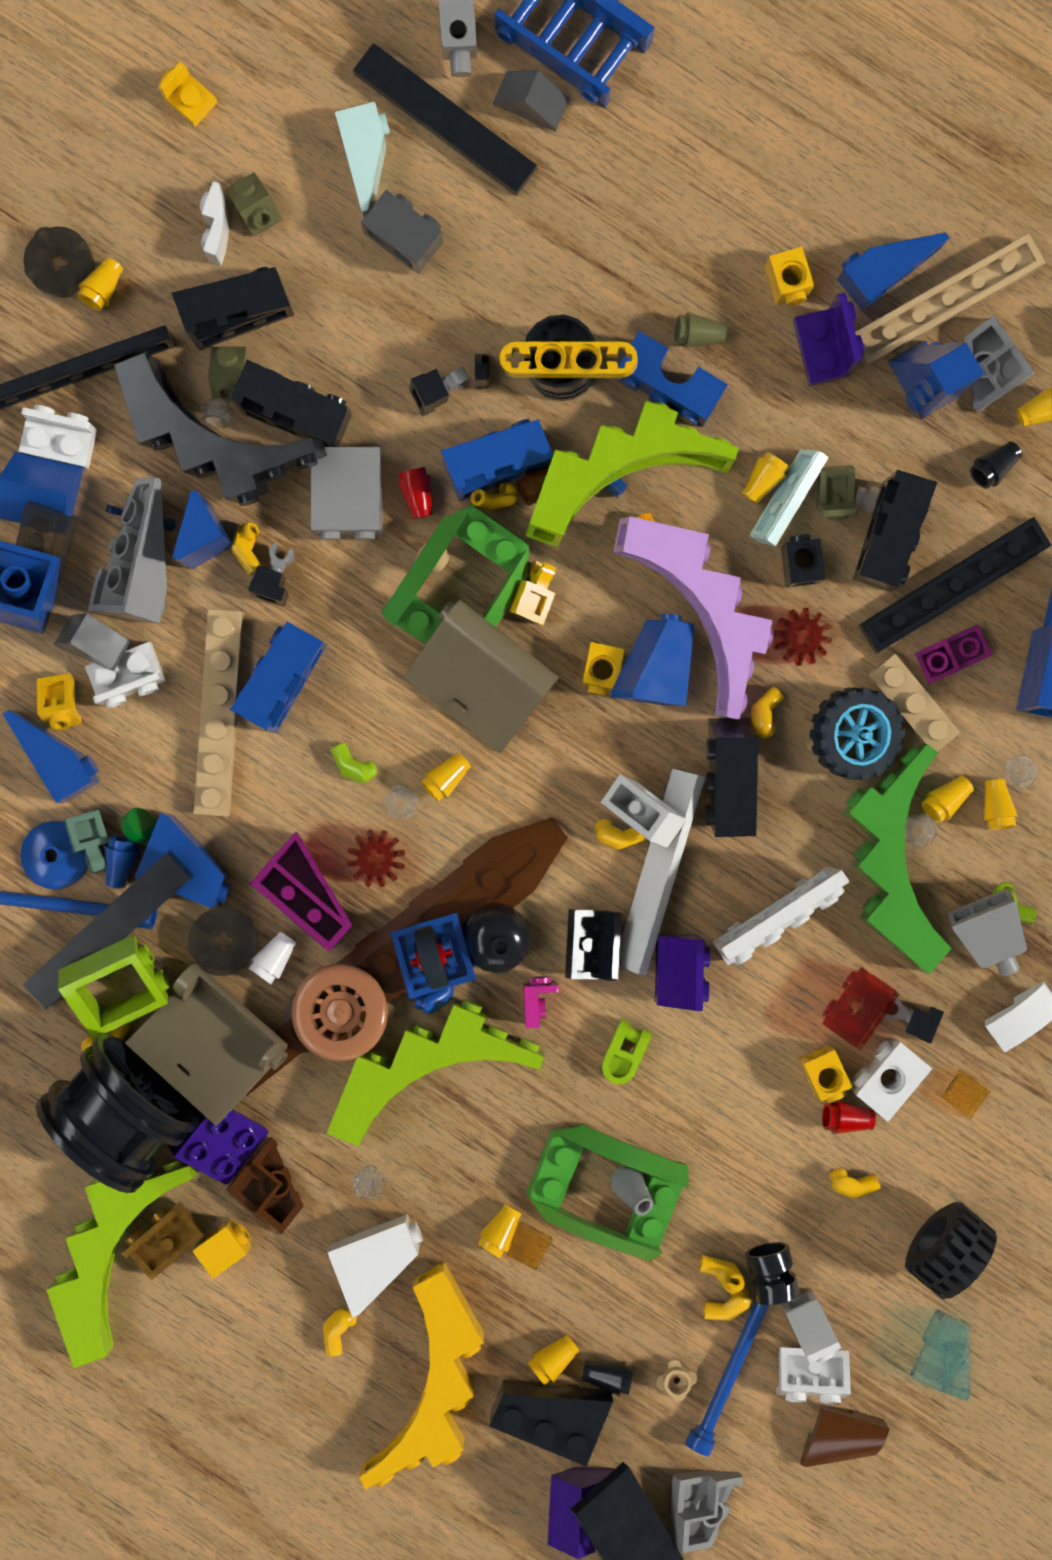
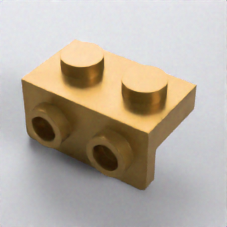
(163, 1241)

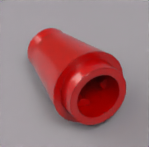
(416, 490)
(845, 1117)

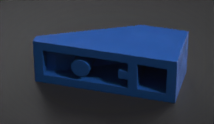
(882, 267)
(59, 764)

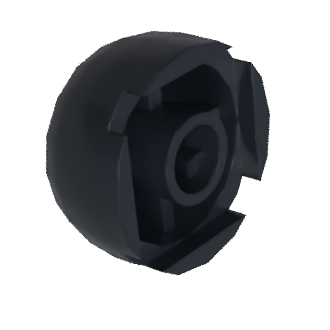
(496, 937)

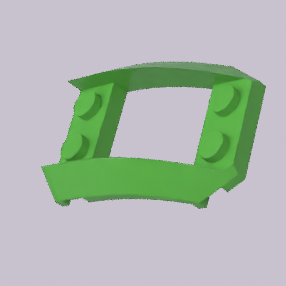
(484, 535)
(556, 1170)

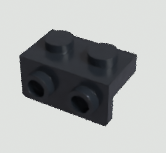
(593, 944)

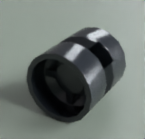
(771, 1267)

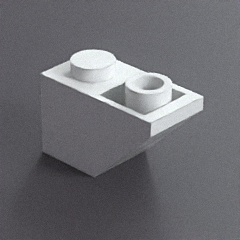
(811, 1327)

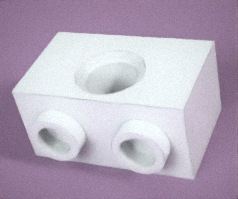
(643, 811)
(908, 1075)

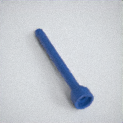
(63, 905)
(702, 1437)

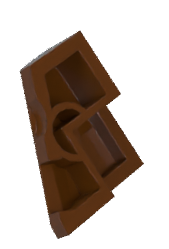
(267, 1189)
(843, 1437)

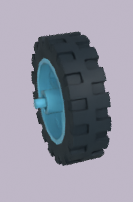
(883, 747)

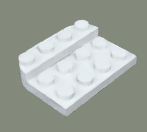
(792, 909)

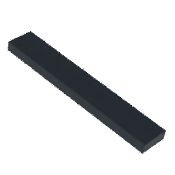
(444, 119)
(84, 366)
(955, 585)
(112, 923)

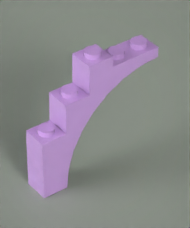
(733, 636)

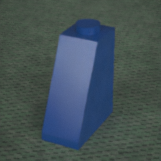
(658, 663)
(210, 878)

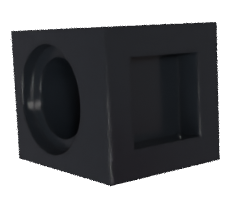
(798, 576)

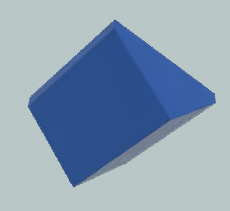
(40, 481)
(200, 534)

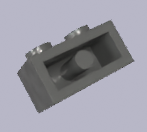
(403, 230)

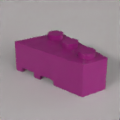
(302, 894)

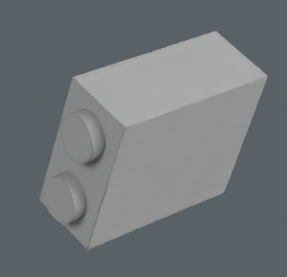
(348, 493)

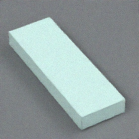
(788, 497)

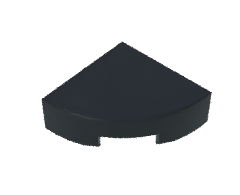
(481, 371)

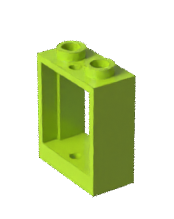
(75, 977)

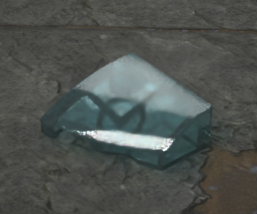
(945, 1356)

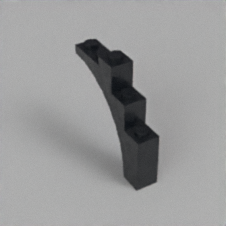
(164, 421)

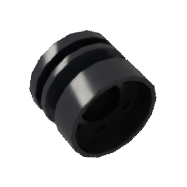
(561, 329)

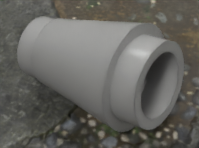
(631, 1189)

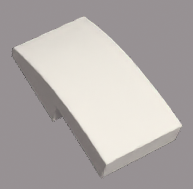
(215, 213)
(1023, 1019)

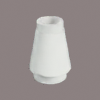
(273, 958)

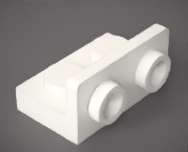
(57, 437)
(135, 673)
(816, 1379)

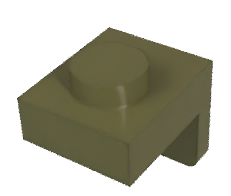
(253, 204)
(225, 370)
(836, 492)

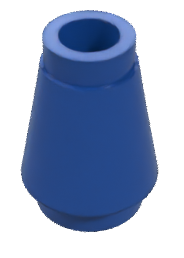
(119, 860)

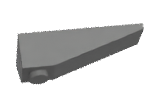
(135, 576)

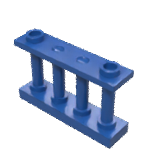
(606, 14)

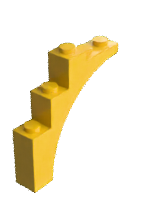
(431, 1428)

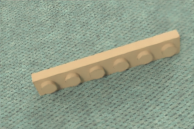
(949, 298)
(217, 721)

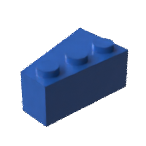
(497, 458)
(279, 677)

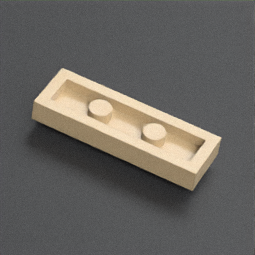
(914, 703)

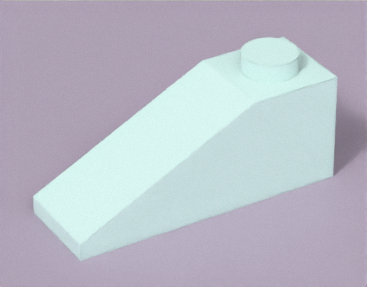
(365, 149)

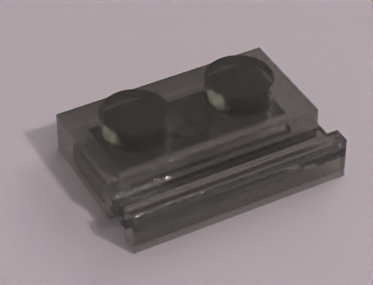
(47, 532)

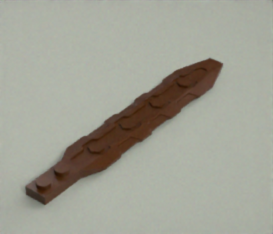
(498, 871)

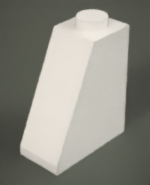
(373, 1259)

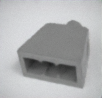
(458, 19)
(991, 931)

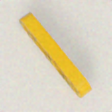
(568, 367)

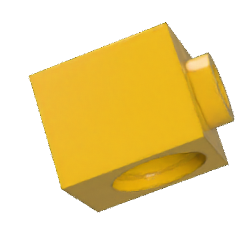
(794, 263)
(607, 654)
(816, 1062)
(223, 1247)

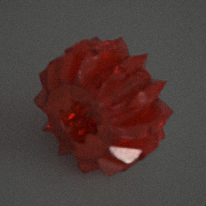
(813, 636)
(370, 868)

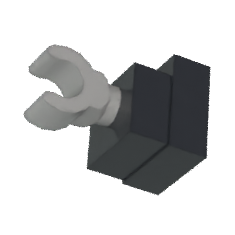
(432, 391)
(269, 582)
(919, 1022)

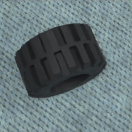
(951, 1250)

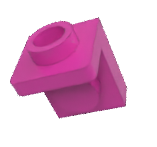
(533, 1006)

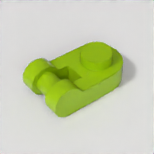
(619, 1064)

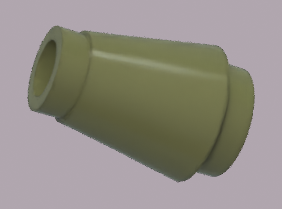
(698, 331)

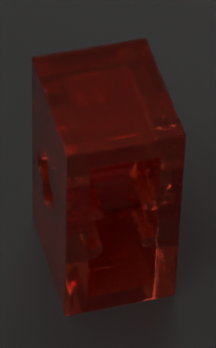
(877, 1000)

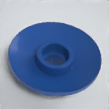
(52, 875)

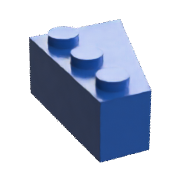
(935, 374)

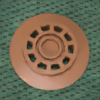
(339, 1012)

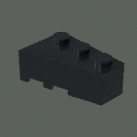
(232, 306)
(290, 405)
(894, 530)
(732, 777)
(552, 1416)

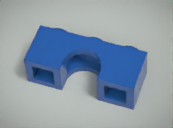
(691, 399)

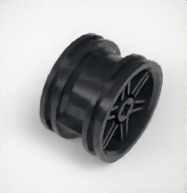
(115, 1115)

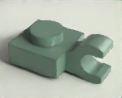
(87, 834)

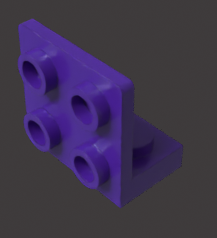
(829, 342)
(220, 1148)

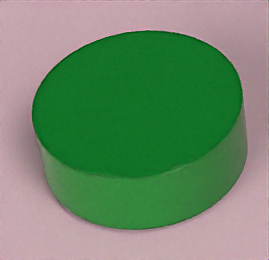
(138, 825)

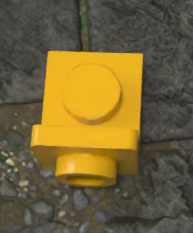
(186, 94)
(57, 702)

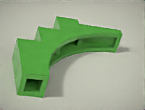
(883, 862)

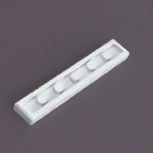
(658, 877)

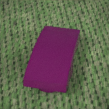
(953, 654)

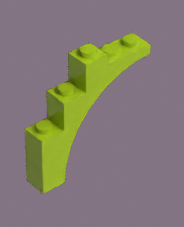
(616, 454)
(462, 1040)
(81, 1296)

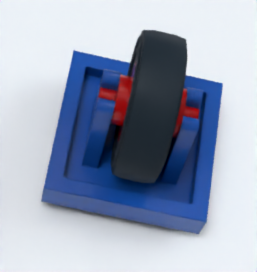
(433, 955)

